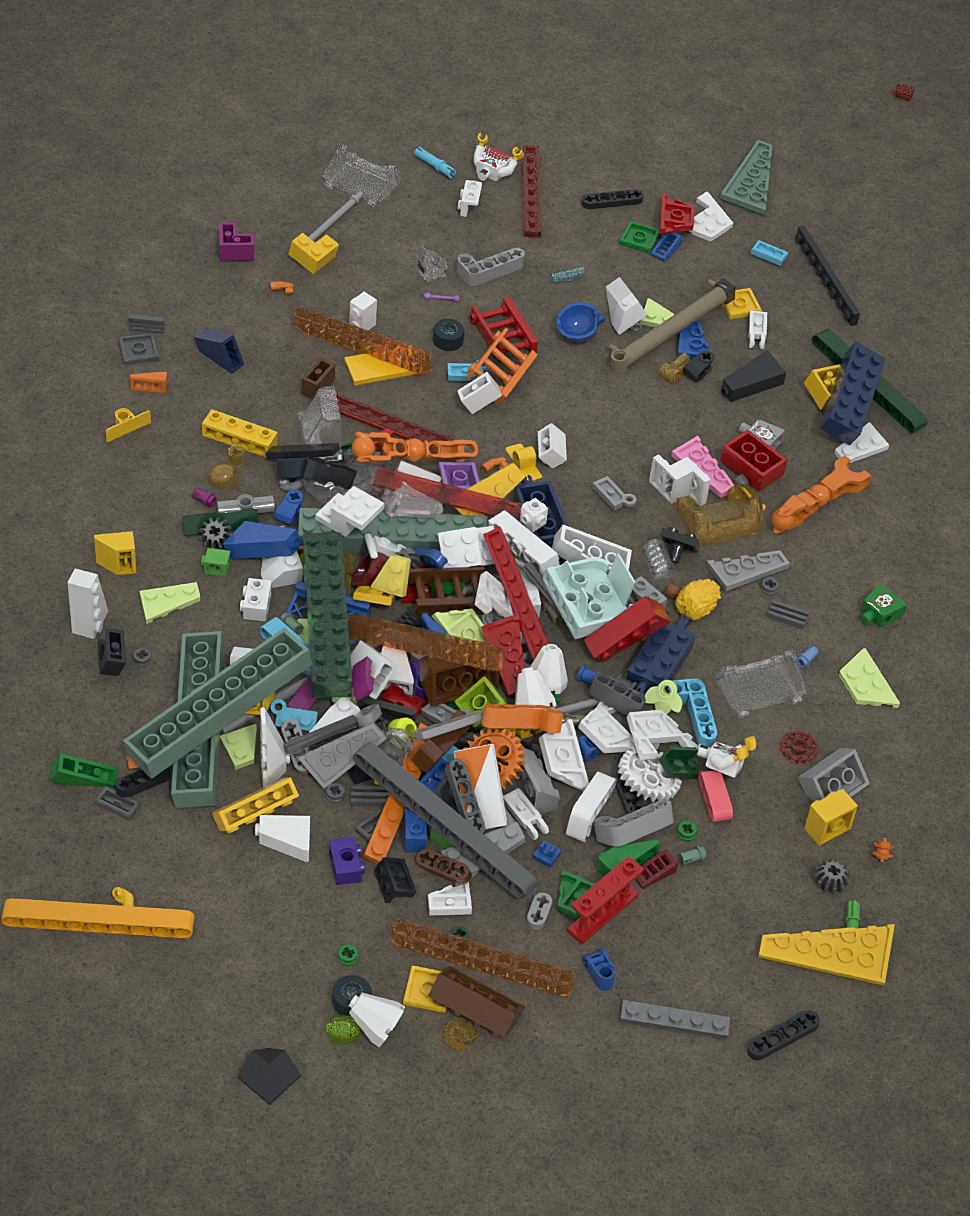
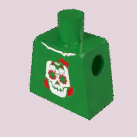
(882, 607)

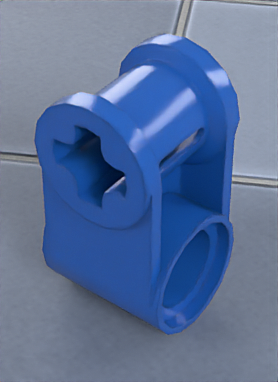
(289, 508)
(600, 969)

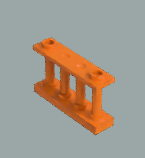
(516, 370)

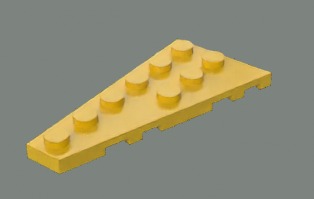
(842, 952)

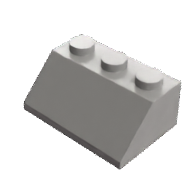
(835, 773)
(537, 784)

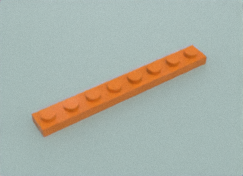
(391, 813)

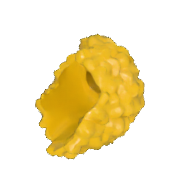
(698, 598)

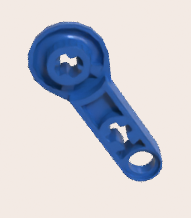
(431, 558)

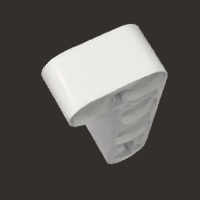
(589, 806)

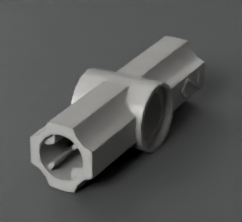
(246, 501)

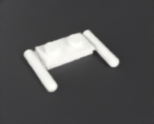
(381, 545)

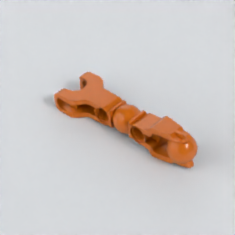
(411, 449)
(806, 503)

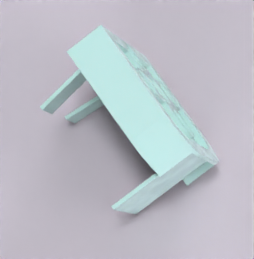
(590, 581)

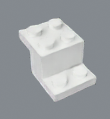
(679, 480)
(349, 511)
(465, 547)

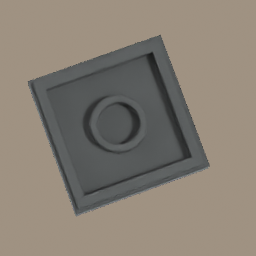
(138, 348)

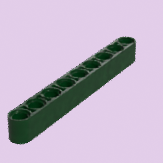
(885, 394)

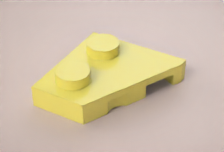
(393, 576)

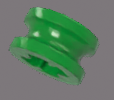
(687, 825)
(343, 959)

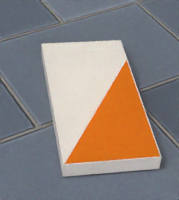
(485, 780)

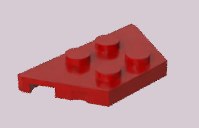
(675, 216)

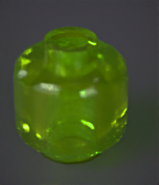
(342, 1029)

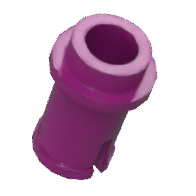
(208, 499)

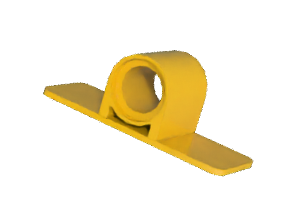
(126, 422)
(525, 460)

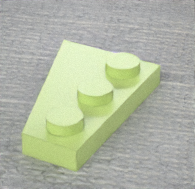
(163, 600)

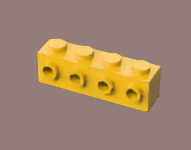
(239, 432)
(257, 803)

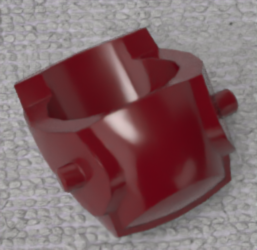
(368, 569)

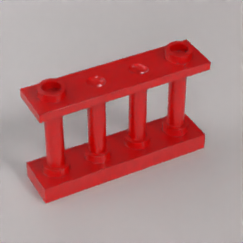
(514, 320)
(605, 900)

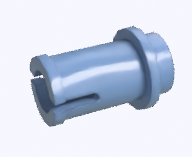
(805, 658)

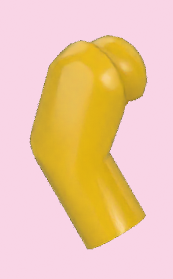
(123, 896)

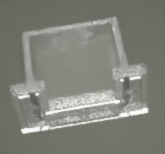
(322, 421)

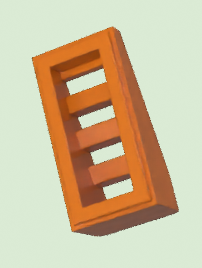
(158, 379)

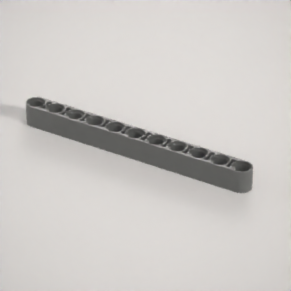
(445, 820)

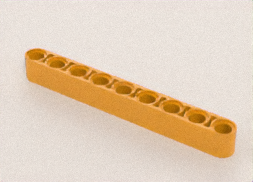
(98, 918)

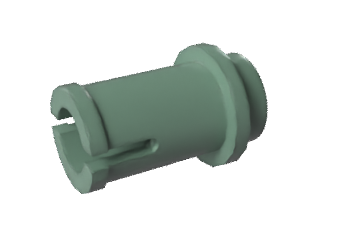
(292, 623)
(692, 855)

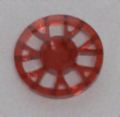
(799, 747)

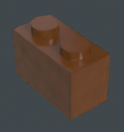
(318, 376)

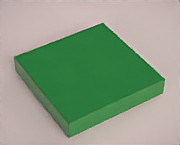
(639, 237)

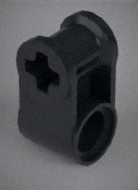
(699, 366)

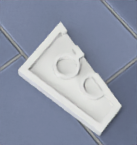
(867, 444)

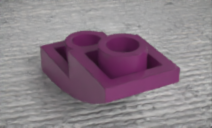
(361, 679)
(302, 698)

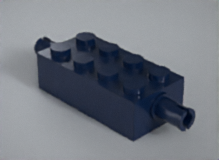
(545, 494)
(661, 655)

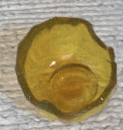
(223, 475)
(459, 1034)

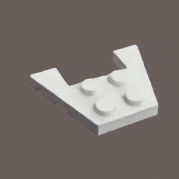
(711, 221)
(493, 594)
(653, 728)
(607, 731)

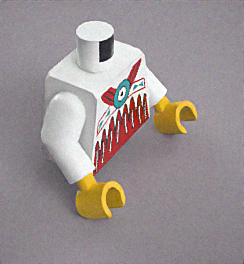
(494, 163)
(725, 757)

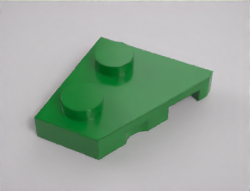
(570, 890)

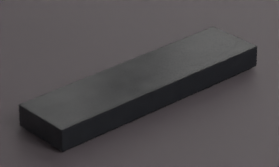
(301, 451)

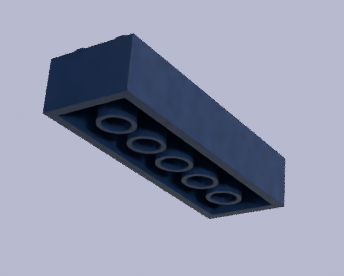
(852, 393)

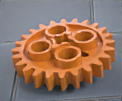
(503, 742)

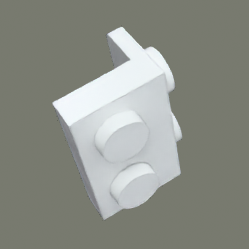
(469, 196)

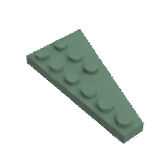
(750, 181)

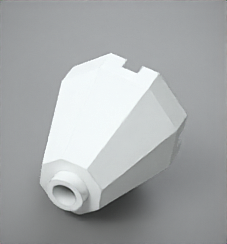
(551, 667)
(532, 689)
(375, 1016)

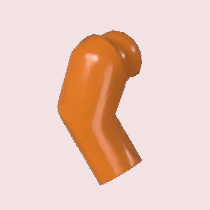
(281, 285)
(490, 464)

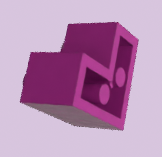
(233, 244)

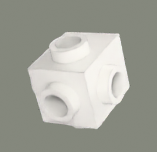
(533, 514)

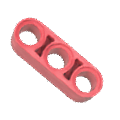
(715, 795)

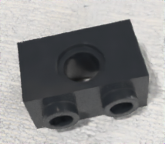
(111, 652)

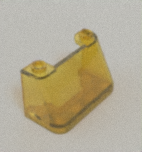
(726, 519)

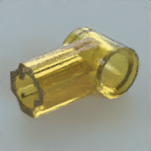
(673, 370)

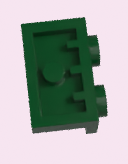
(679, 762)

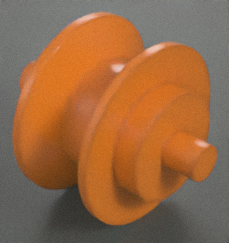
(883, 849)

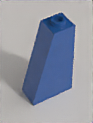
(262, 540)

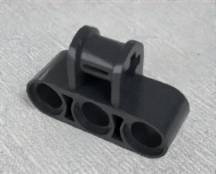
(326, 472)

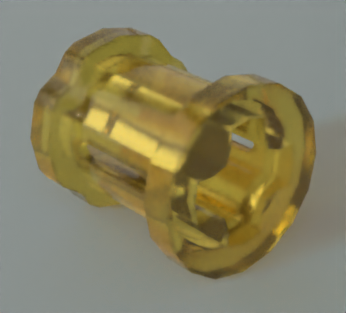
(236, 456)

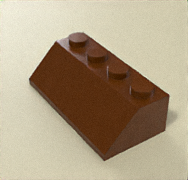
(448, 680)
(476, 1001)

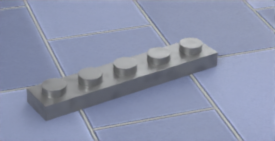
(675, 1019)

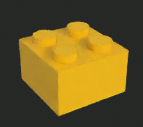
(830, 816)

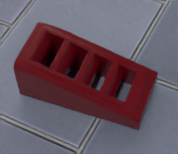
(665, 862)

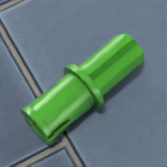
(853, 911)

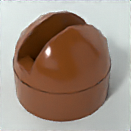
(672, 591)

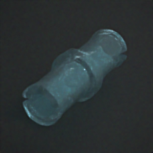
(567, 275)

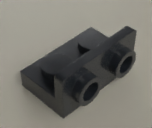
(394, 879)

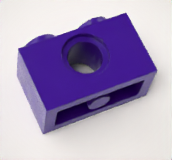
(346, 871)

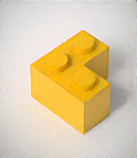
(311, 254)
(821, 384)

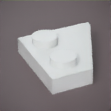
(450, 901)

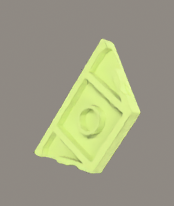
(461, 624)
(866, 682)

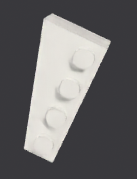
(524, 544)
(577, 546)
(86, 603)

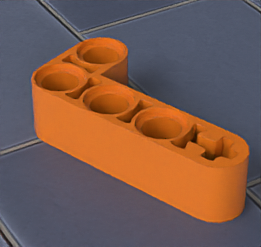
(522, 716)

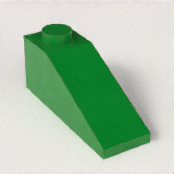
(81, 772)
(639, 852)

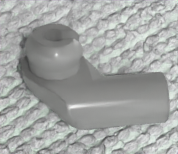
(288, 486)

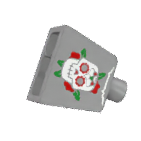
(766, 432)

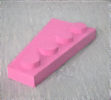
(699, 454)

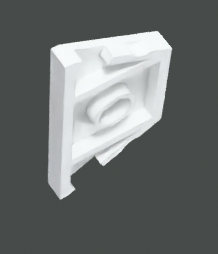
(564, 757)

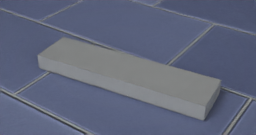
(449, 725)

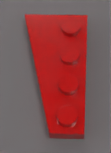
(507, 635)

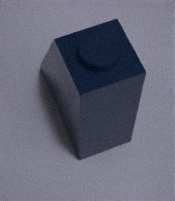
(220, 348)

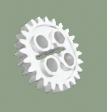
(647, 776)

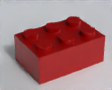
(754, 459)

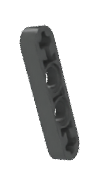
(468, 797)

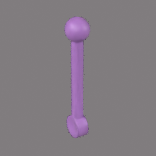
(456, 298)

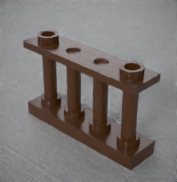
(438, 576)

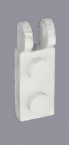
(757, 328)
(525, 813)

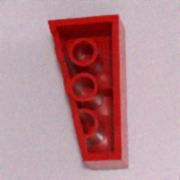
(627, 628)

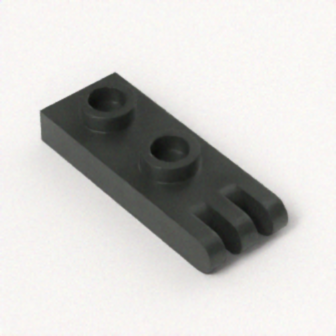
(391, 711)

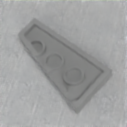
(747, 569)
(336, 757)
(506, 838)

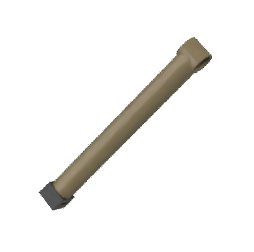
(722, 293)

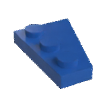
(692, 340)

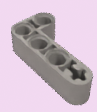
(482, 271)
(633, 825)

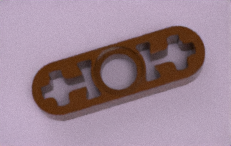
(449, 873)

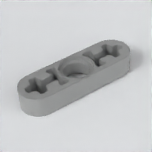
(287, 735)

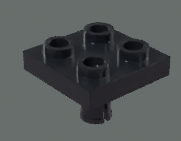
(679, 542)

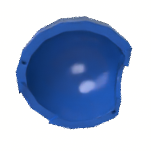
(578, 322)

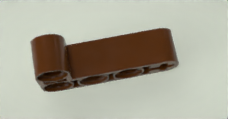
(438, 746)

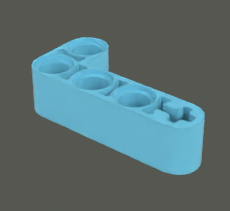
(695, 697)

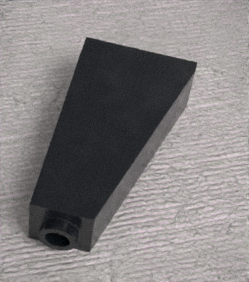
(754, 377)

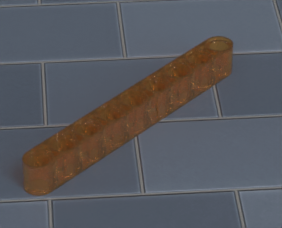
(363, 341)
(425, 642)
(493, 958)

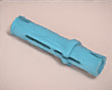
(439, 165)

